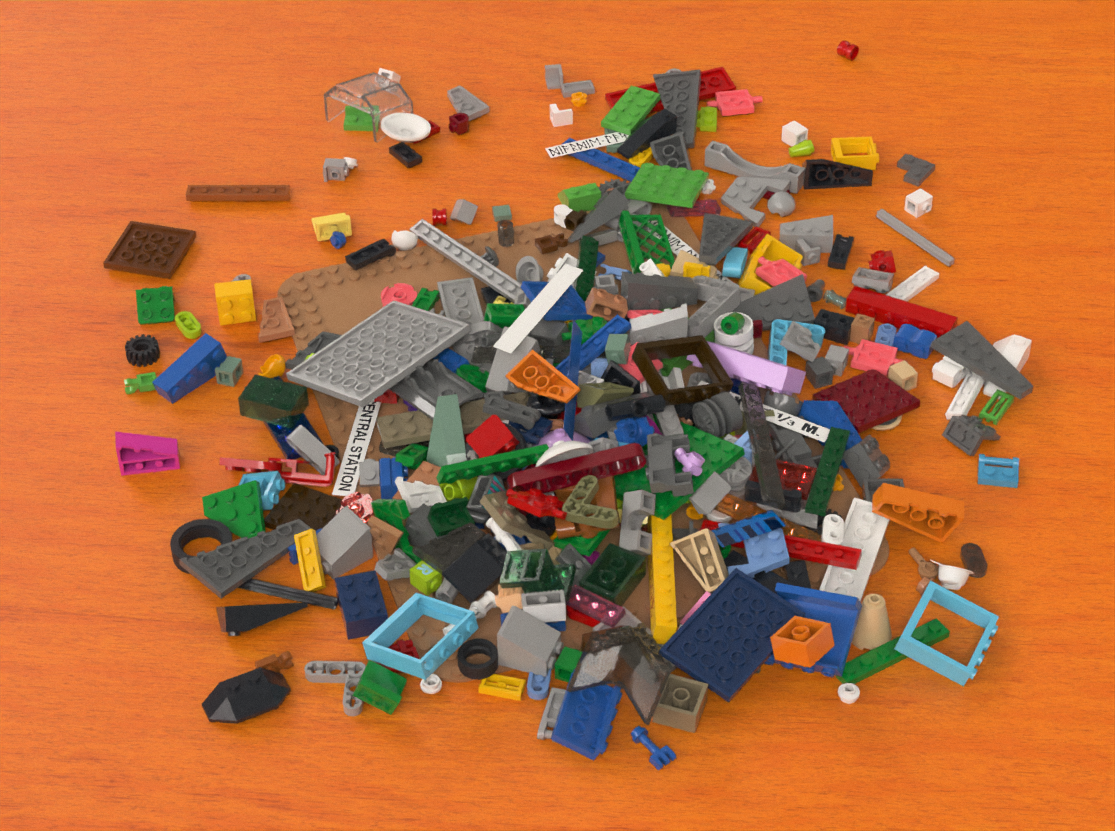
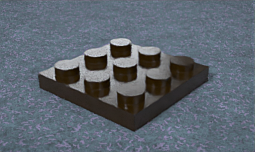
(306, 504)

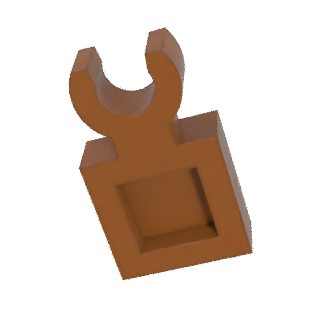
(276, 663)

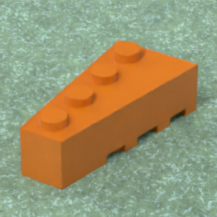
(918, 510)

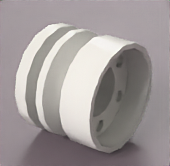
(741, 340)

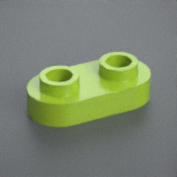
(188, 324)

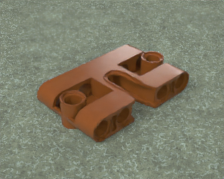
(604, 497)

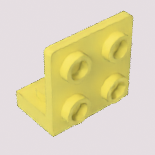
(326, 225)

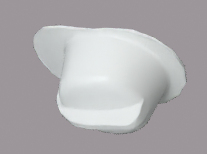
(951, 576)

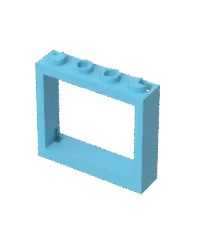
(378, 642)
(932, 658)

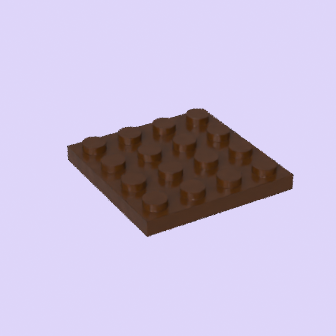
(150, 249)

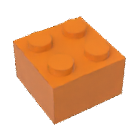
(802, 641)

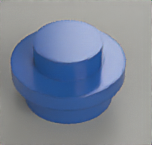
(338, 239)

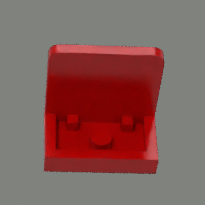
(492, 438)

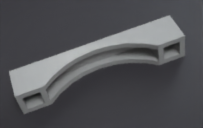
(723, 158)

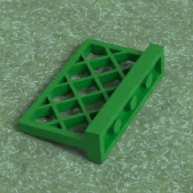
(633, 242)

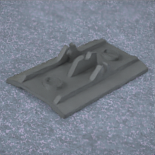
(430, 382)

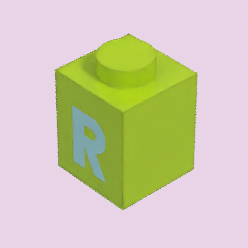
(425, 578)

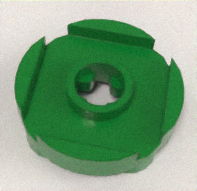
(473, 376)

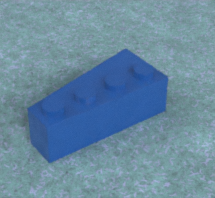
(829, 415)

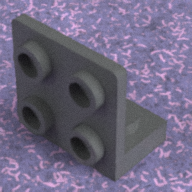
(968, 433)

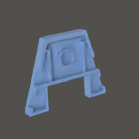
(763, 552)

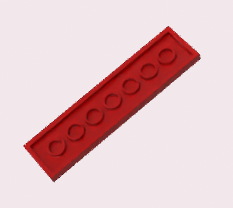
(711, 81)

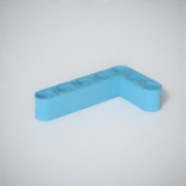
(778, 329)

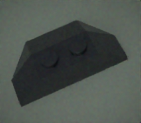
(246, 696)

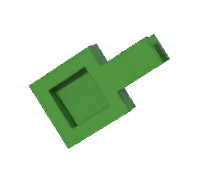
(142, 382)

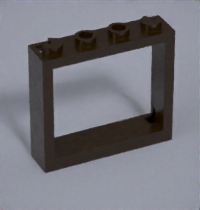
(677, 347)

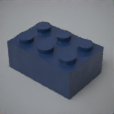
(360, 603)

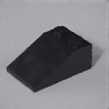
(477, 568)

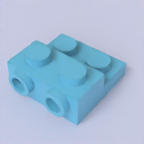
(270, 486)

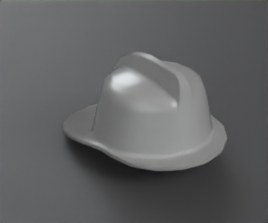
(529, 270)

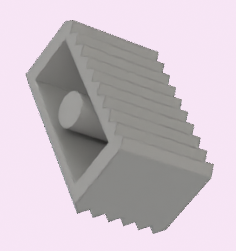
(545, 605)

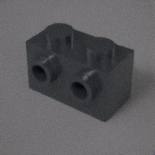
(836, 326)

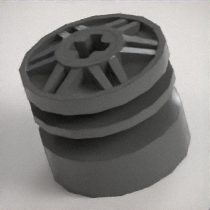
(718, 414)

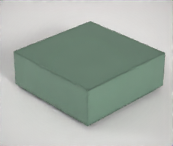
(501, 213)

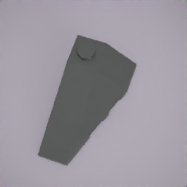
(672, 151)
(607, 207)
(593, 420)

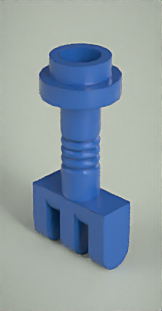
(659, 755)

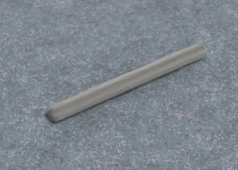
(915, 237)

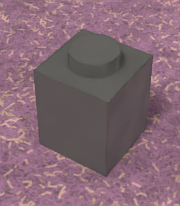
(819, 372)

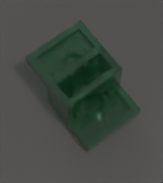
(536, 572)

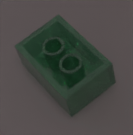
(273, 401)
(615, 574)

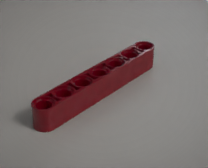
(571, 471)

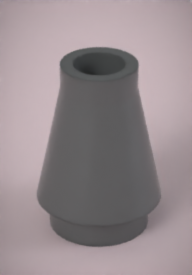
(815, 290)

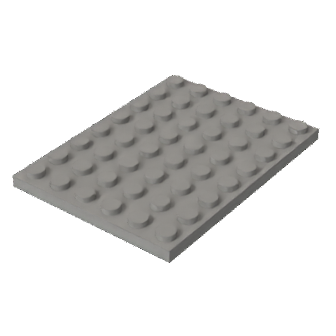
(378, 353)

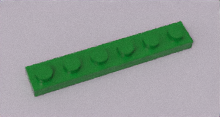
(490, 464)
(886, 656)

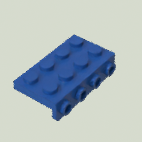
(586, 719)

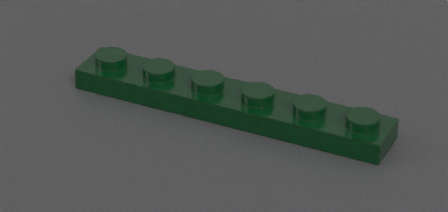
(587, 262)
(827, 471)

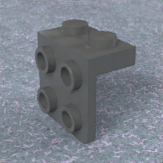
(866, 460)

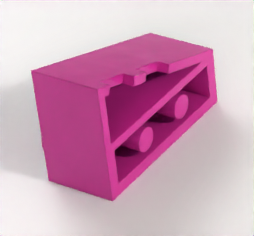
(146, 453)

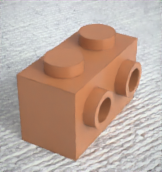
(605, 305)

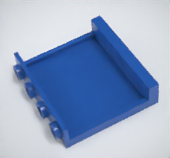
(828, 607)

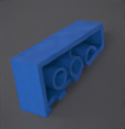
(190, 369)

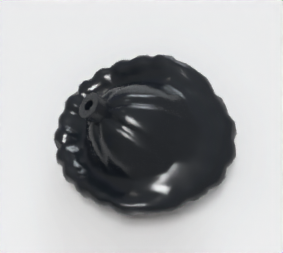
(545, 405)

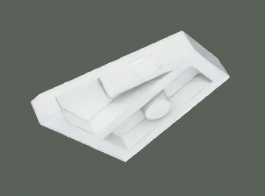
(418, 493)

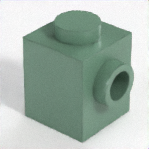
(618, 348)

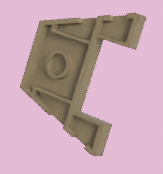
(511, 520)

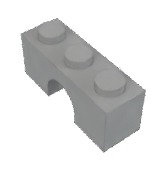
(636, 508)

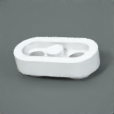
(832, 529)

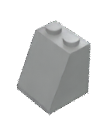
(344, 543)
(527, 643)

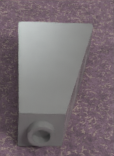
(506, 361)

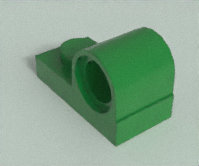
(412, 456)

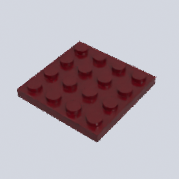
(869, 399)

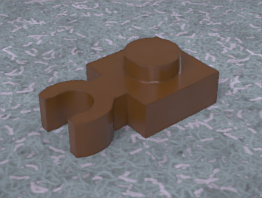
(549, 244)

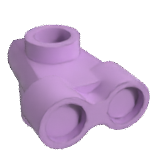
(691, 461)

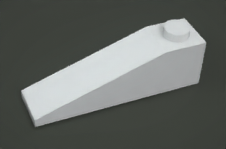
(1016, 351)

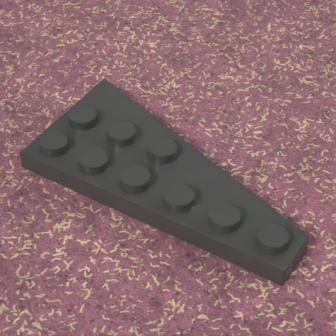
(681, 96)
(720, 236)
(975, 353)

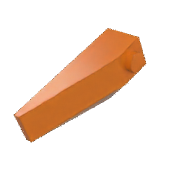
(540, 377)

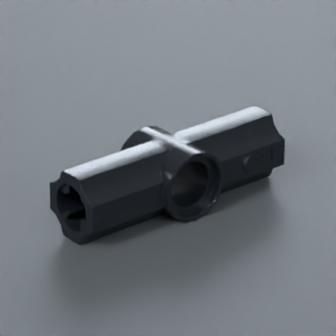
(625, 409)

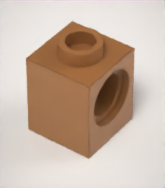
(861, 328)

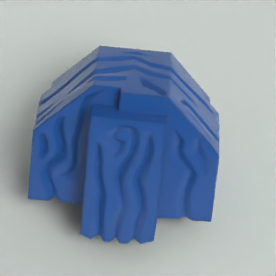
(633, 430)

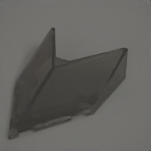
(627, 660)

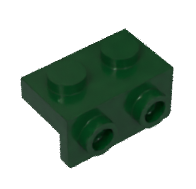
(449, 516)

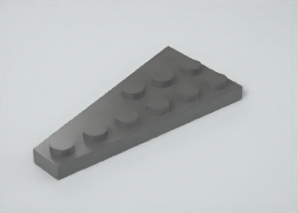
(784, 302)
(242, 559)

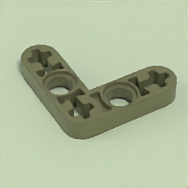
(603, 517)

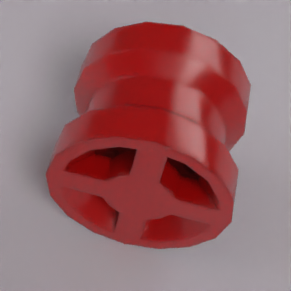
(439, 217)

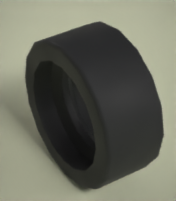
(477, 671)

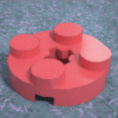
(401, 290)

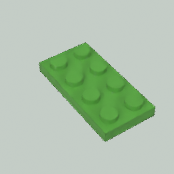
(630, 110)

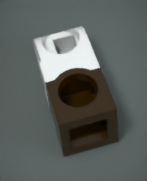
(567, 217)

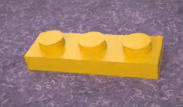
(309, 560)

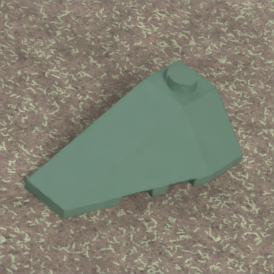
(447, 435)

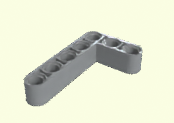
(720, 298)

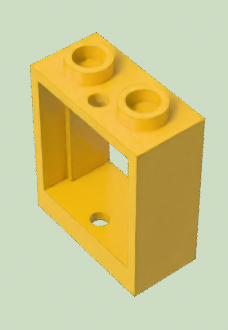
(855, 145)

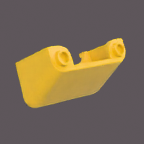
(772, 251)

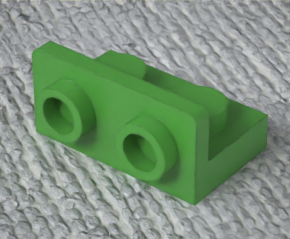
(357, 120)

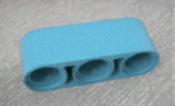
(735, 262)

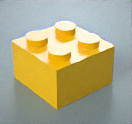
(235, 302)

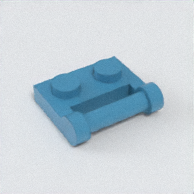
(998, 475)

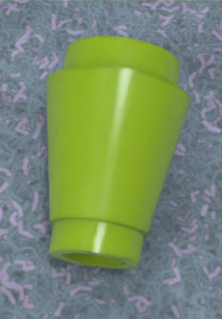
(803, 148)

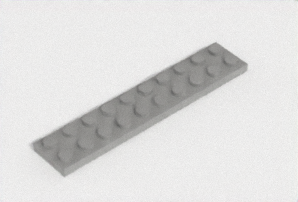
(462, 304)

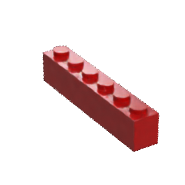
(898, 312)

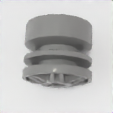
(737, 477)

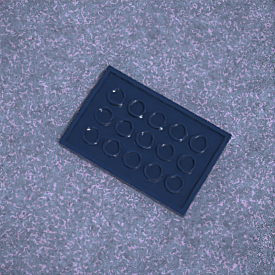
(729, 634)

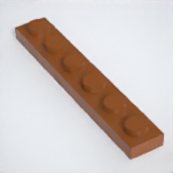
(238, 193)

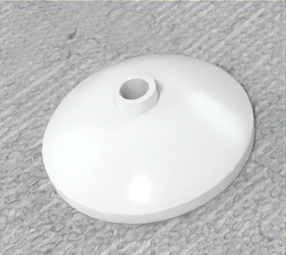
(405, 127)
(563, 451)

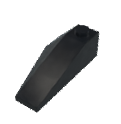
(651, 129)
(831, 174)
(244, 618)

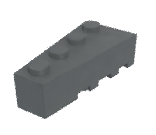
(657, 292)

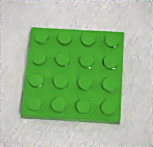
(667, 185)

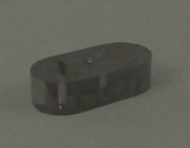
(502, 233)

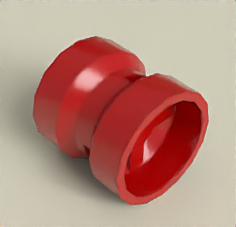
(847, 50)

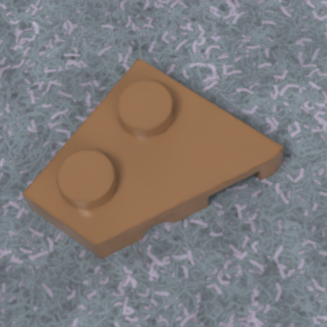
(384, 535)

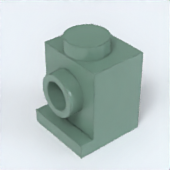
(229, 371)

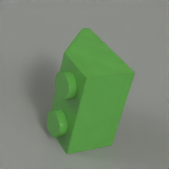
(580, 197)

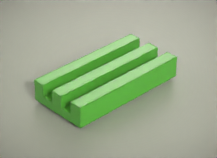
(990, 417)

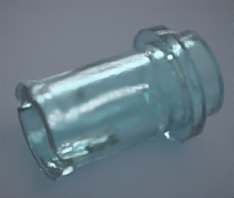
(832, 297)

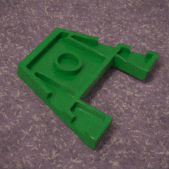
(393, 512)

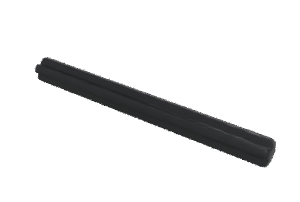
(290, 593)

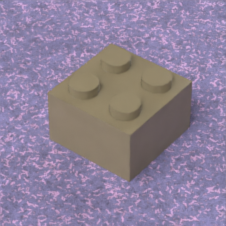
(681, 703)

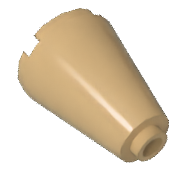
(873, 624)

